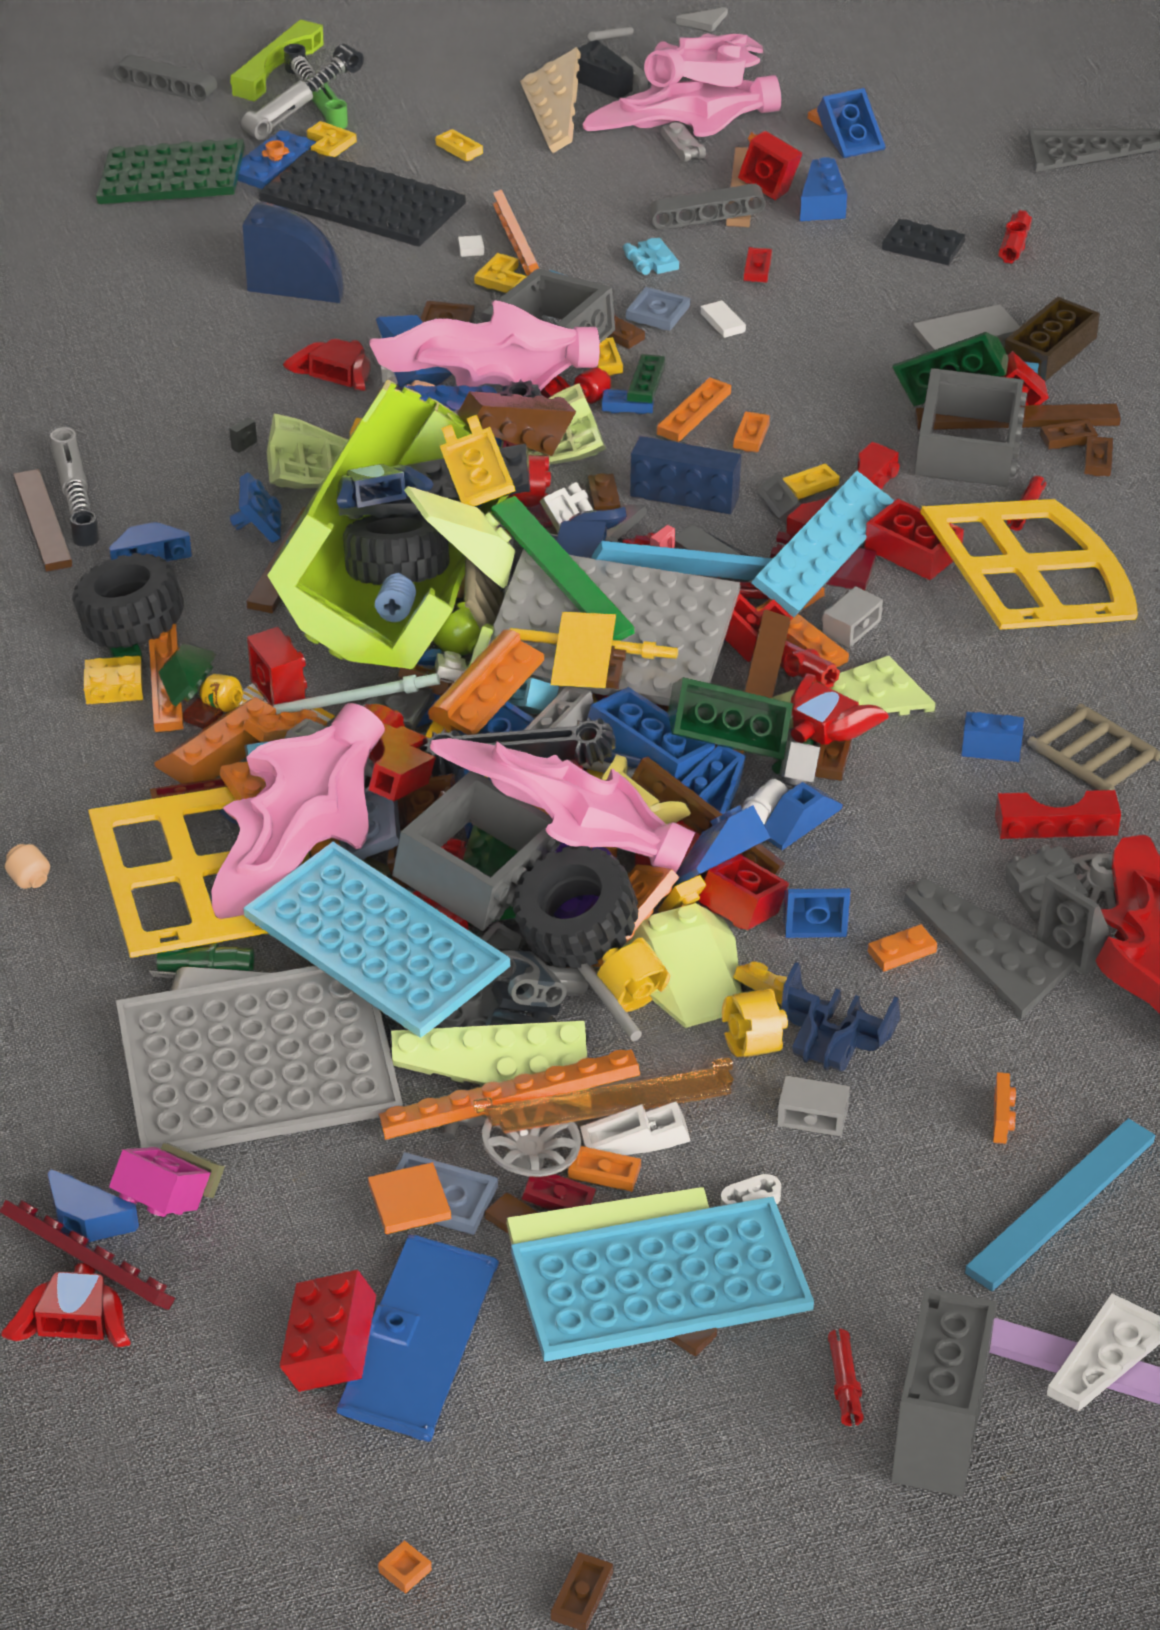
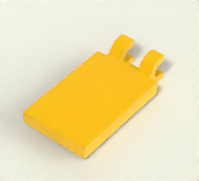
(476, 464)

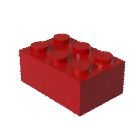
(907, 539)
(328, 1331)

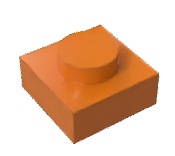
(404, 1566)

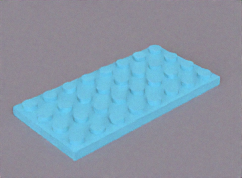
(377, 938)
(660, 1278)

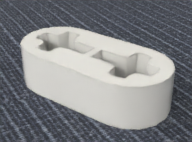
(751, 1190)

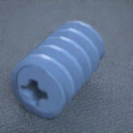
(395, 598)

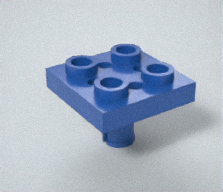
(257, 507)

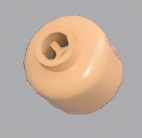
(27, 866)

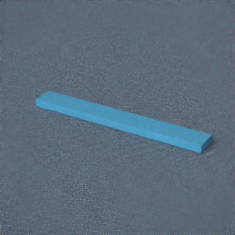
(682, 560)
(1059, 1205)

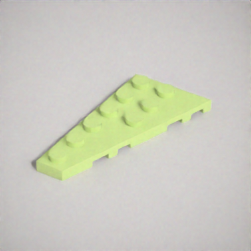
(879, 684)
(491, 1051)

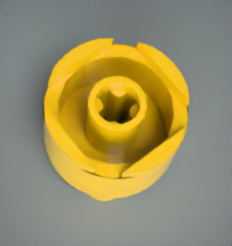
(633, 974)
(753, 1023)

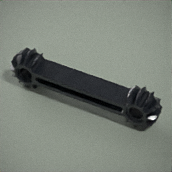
(586, 742)

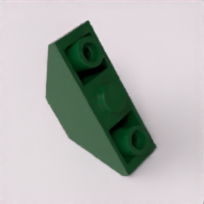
(186, 672)

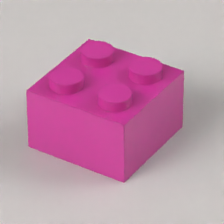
(159, 1181)

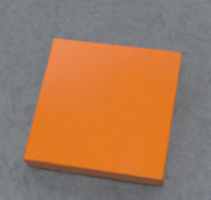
(409, 1198)

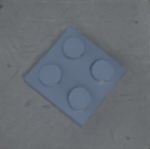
(657, 308)

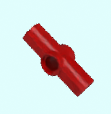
(1015, 236)
(799, 661)

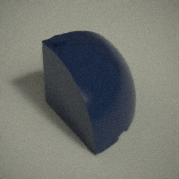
(289, 256)

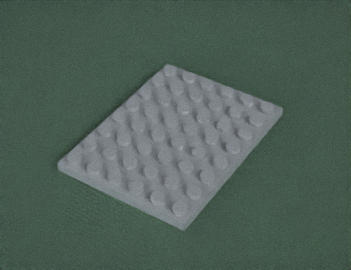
(660, 604)
(254, 1059)

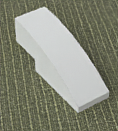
(637, 1130)

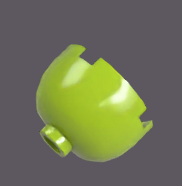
(458, 632)

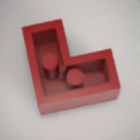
(1032, 383)
(745, 625)

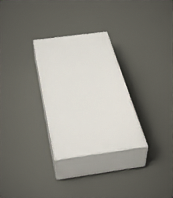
(723, 319)

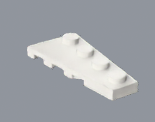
(1107, 1350)

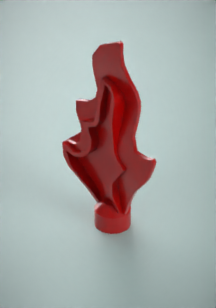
(1135, 954)

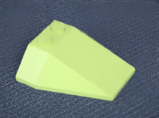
(582, 435)
(300, 453)
(469, 532)
(700, 960)

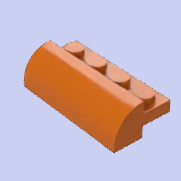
(486, 684)

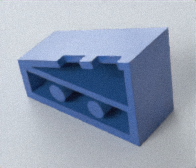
(824, 192)
(717, 778)

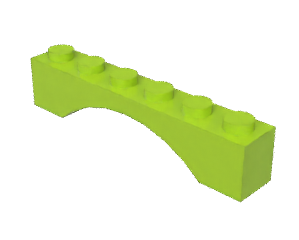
(251, 78)

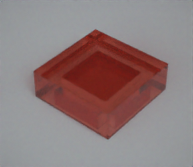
(201, 714)

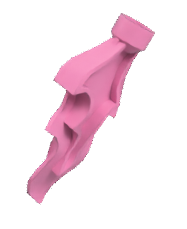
(703, 59)
(692, 102)
(493, 351)
(308, 797)
(581, 806)

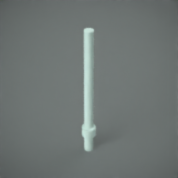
(408, 684)

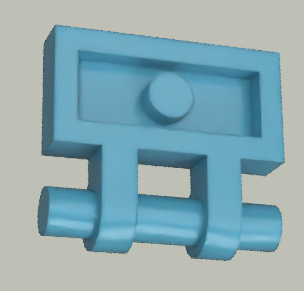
(651, 256)

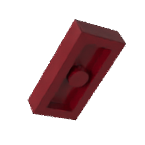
(557, 1192)

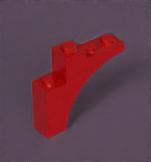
(399, 763)

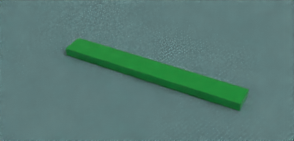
(558, 564)

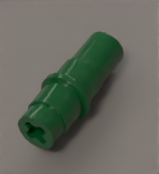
(207, 957)

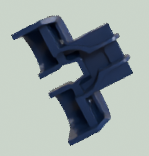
(828, 1042)

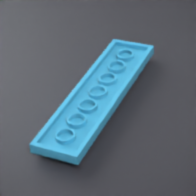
(822, 545)

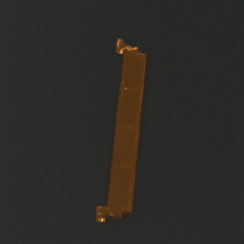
(609, 1099)

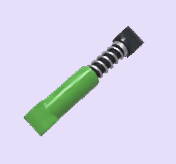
(325, 99)

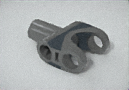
(542, 983)

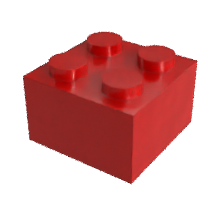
(770, 164)
(276, 667)
(743, 892)

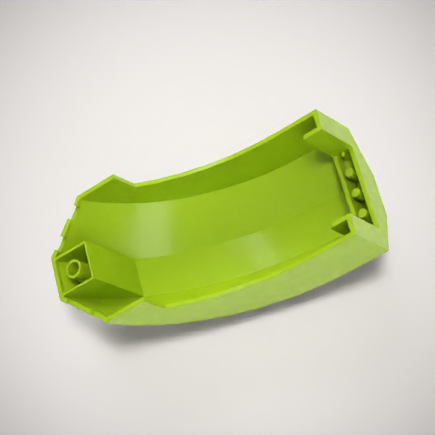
(312, 566)

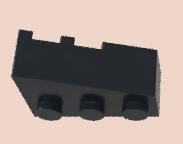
(604, 70)

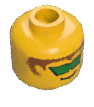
(221, 692)

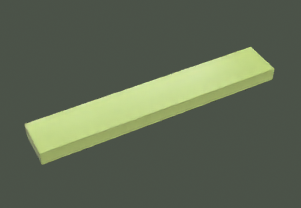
(601, 1215)

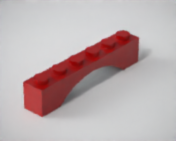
(874, 462)

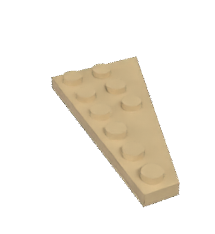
(552, 97)

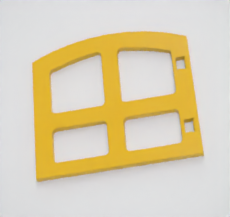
(1027, 565)
(184, 868)

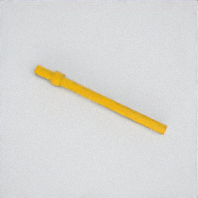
(648, 649)

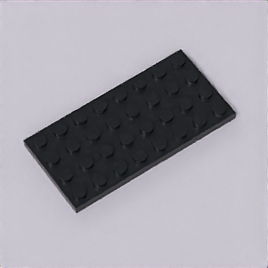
(362, 198)

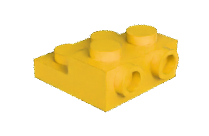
(113, 679)

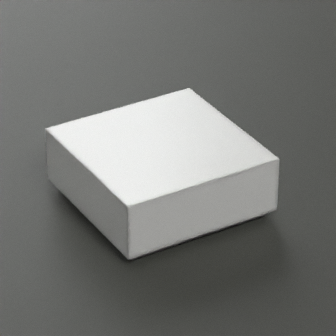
(471, 246)

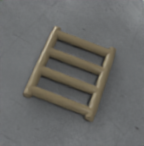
(481, 595)
(1103, 726)

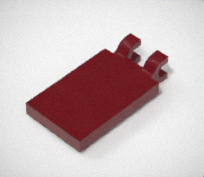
(852, 573)

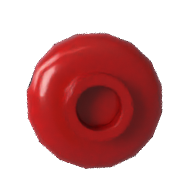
(593, 383)

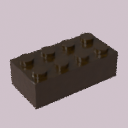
(1054, 335)

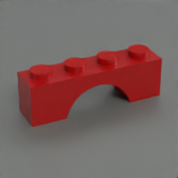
(1024, 817)

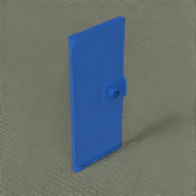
(419, 1337)

